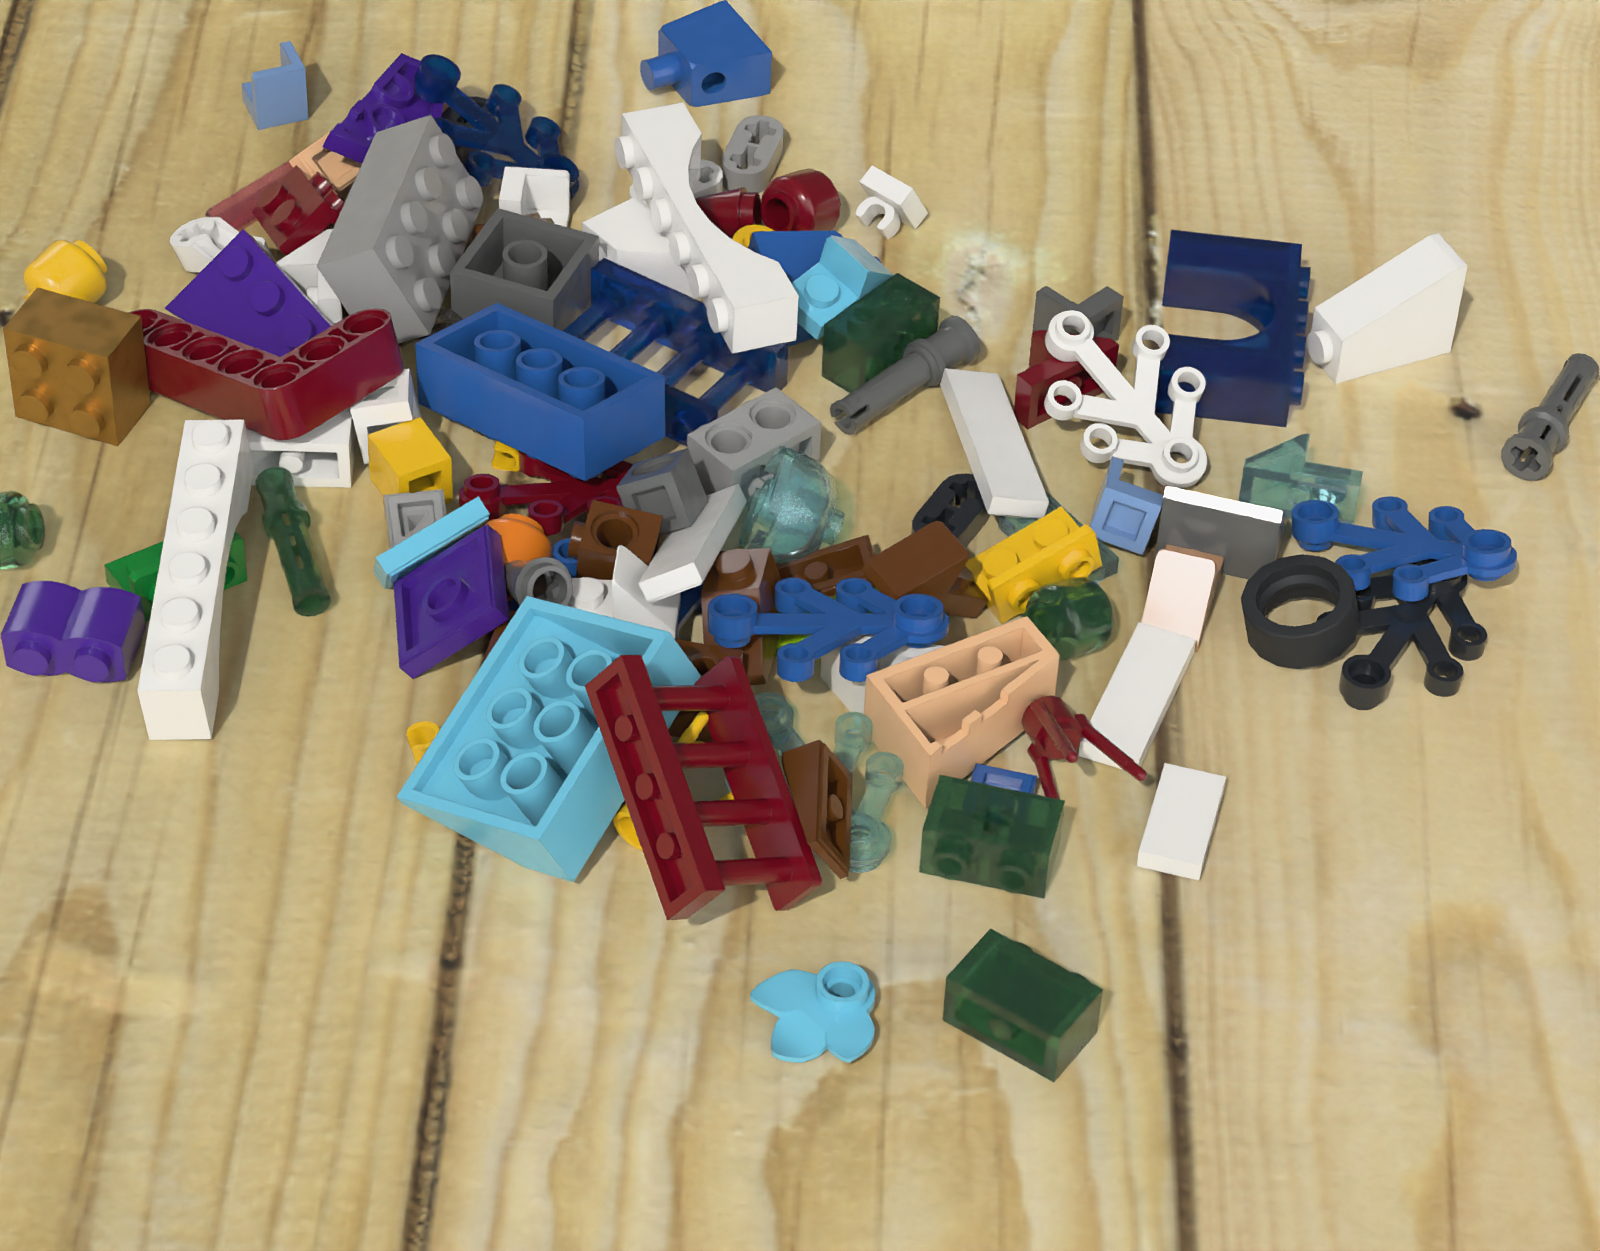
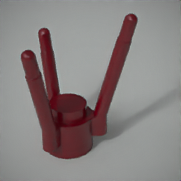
(1058, 734)

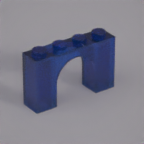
(1260, 284)

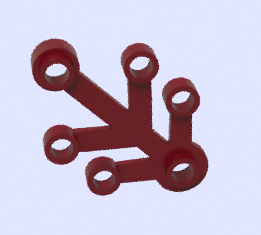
(572, 493)

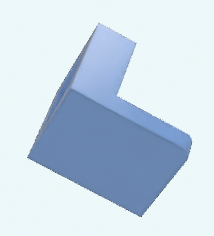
(278, 93)
(1124, 511)

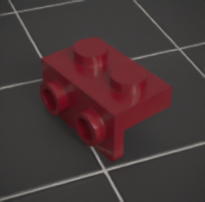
(298, 209)

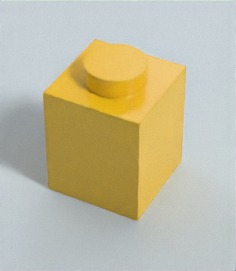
(409, 460)

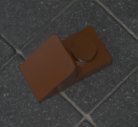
(931, 565)

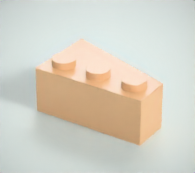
(959, 702)

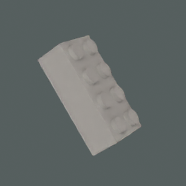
(403, 227)

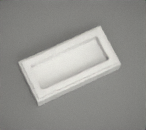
(1181, 821)

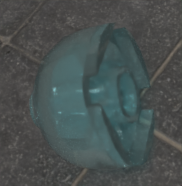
(793, 508)

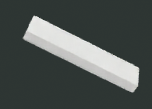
(994, 444)
(691, 551)

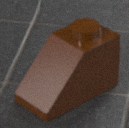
(753, 575)

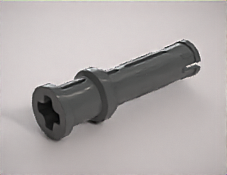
(921, 365)
(1573, 383)

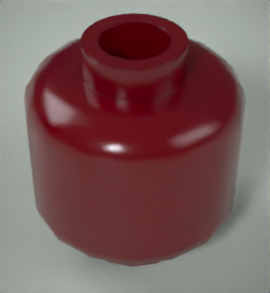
(801, 202)

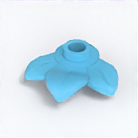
(819, 1012)

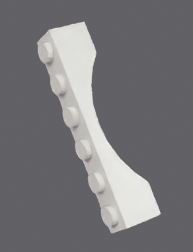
(742, 290)
(183, 637)

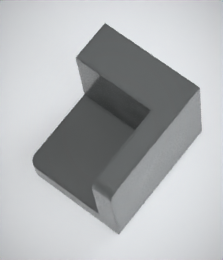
(1101, 309)

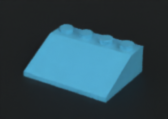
(523, 747)

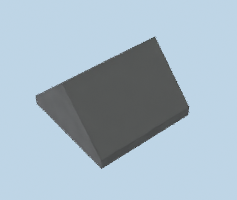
(1238, 531)

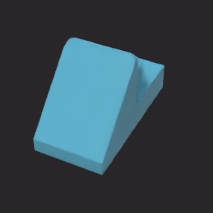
(836, 282)

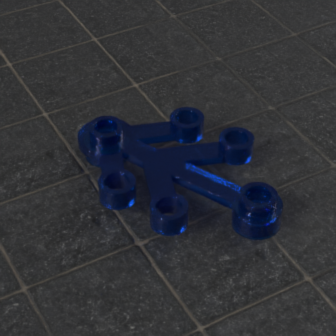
(438, 81)

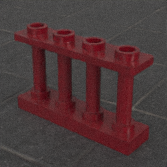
(660, 798)

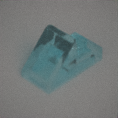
(1283, 479)

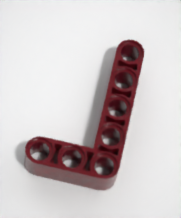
(271, 392)

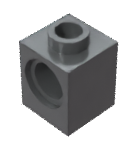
(665, 487)

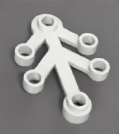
(1128, 405)

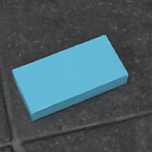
(429, 542)

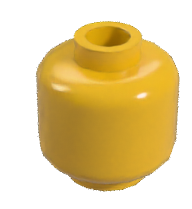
(68, 270)

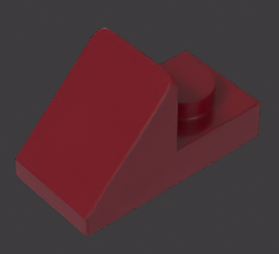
(1045, 370)

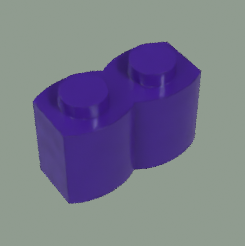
(73, 631)

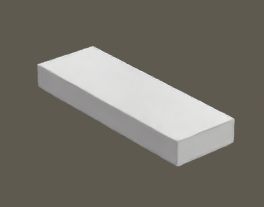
(1140, 692)

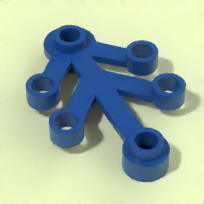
(1404, 540)
(909, 621)

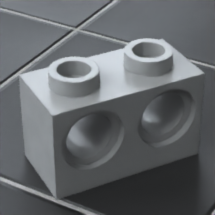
(742, 441)

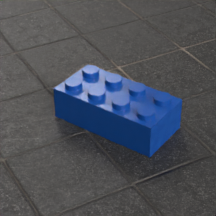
(541, 391)

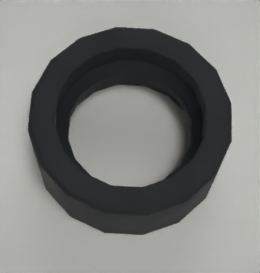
(1304, 644)

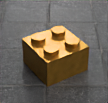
(77, 366)

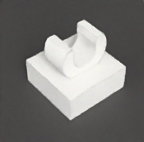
(889, 198)

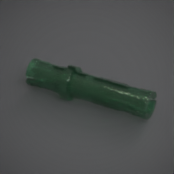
(278, 498)

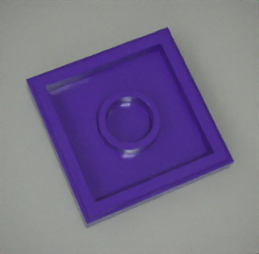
(450, 601)

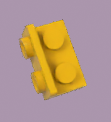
(1033, 557)

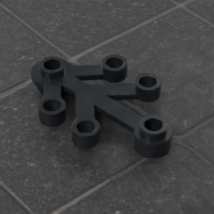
(1367, 677)

